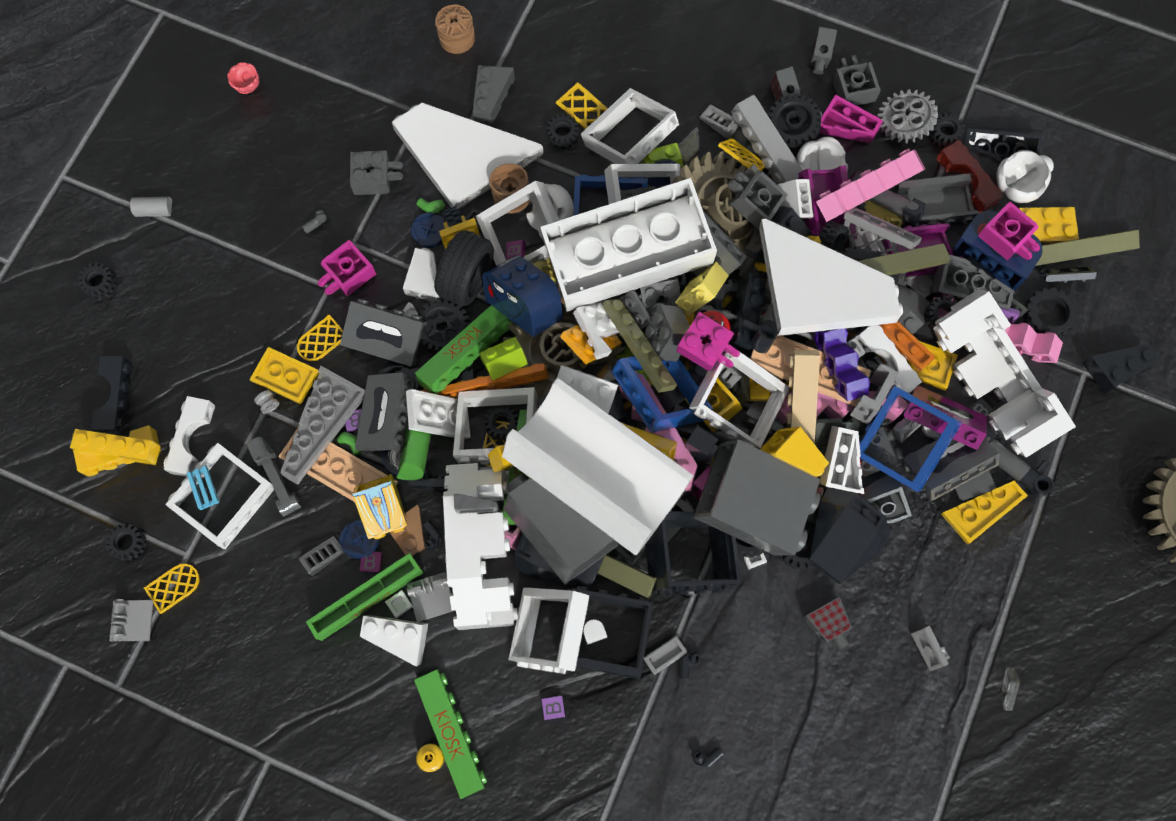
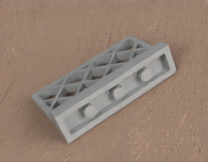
(880, 228)

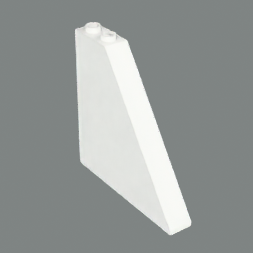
(460, 151)
(822, 288)

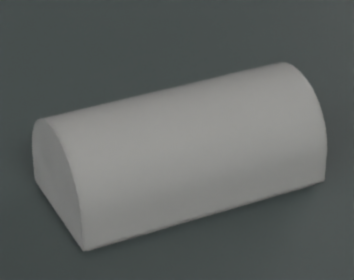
(151, 206)

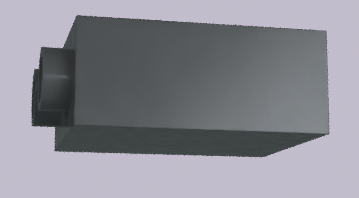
(758, 498)
(555, 529)

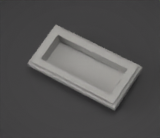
(665, 655)

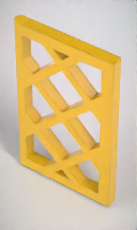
(587, 96)

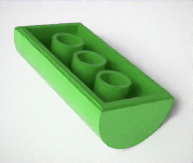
(414, 455)

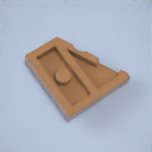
(411, 538)

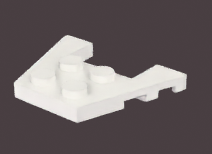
(597, 325)

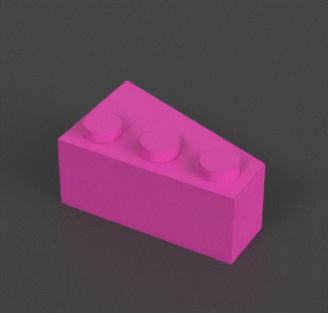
(849, 121)

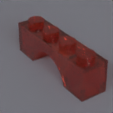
(958, 159)

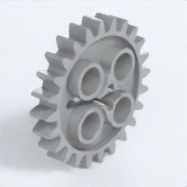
(904, 110)

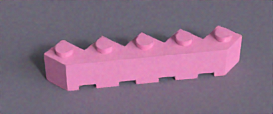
(870, 184)
(1041, 347)
(837, 409)
(682, 455)

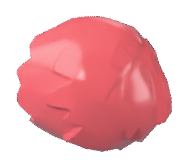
(243, 78)

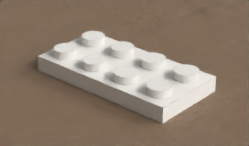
(433, 413)

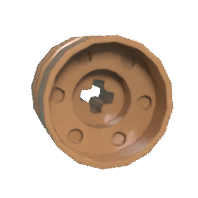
(455, 29)
(506, 181)

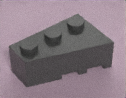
(490, 91)

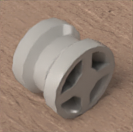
(266, 402)

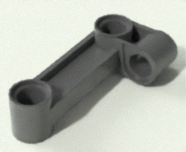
(264, 454)

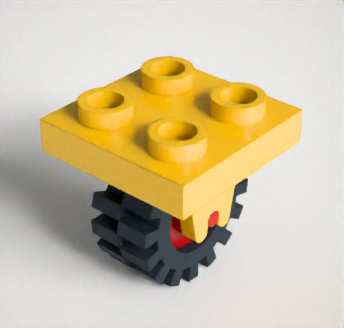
(455, 224)

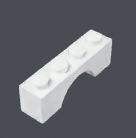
(874, 340)
(194, 414)

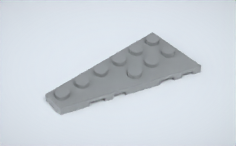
(323, 417)

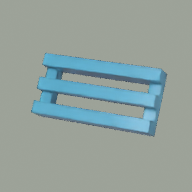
(197, 472)

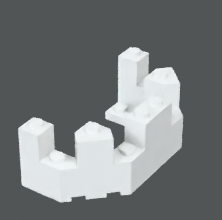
(1030, 413)
(474, 538)

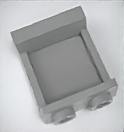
(867, 407)

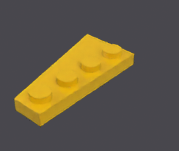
(983, 511)

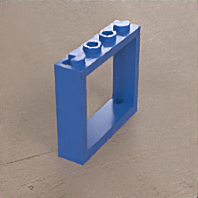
(587, 181)
(644, 403)
(936, 453)

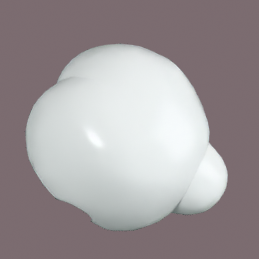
(821, 154)
(1024, 176)
(562, 203)

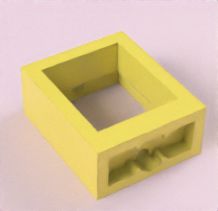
(702, 289)

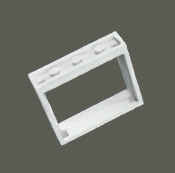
(619, 111)
(635, 170)
(534, 189)
(762, 377)
(487, 398)
(241, 517)
(571, 633)

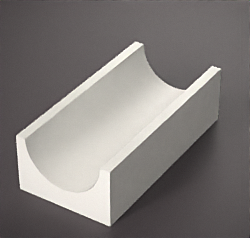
(629, 244)
(597, 466)

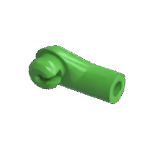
(433, 207)
(347, 438)

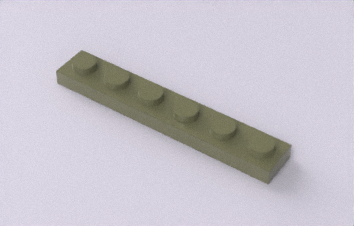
(639, 345)

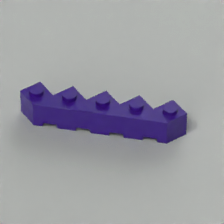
(842, 363)

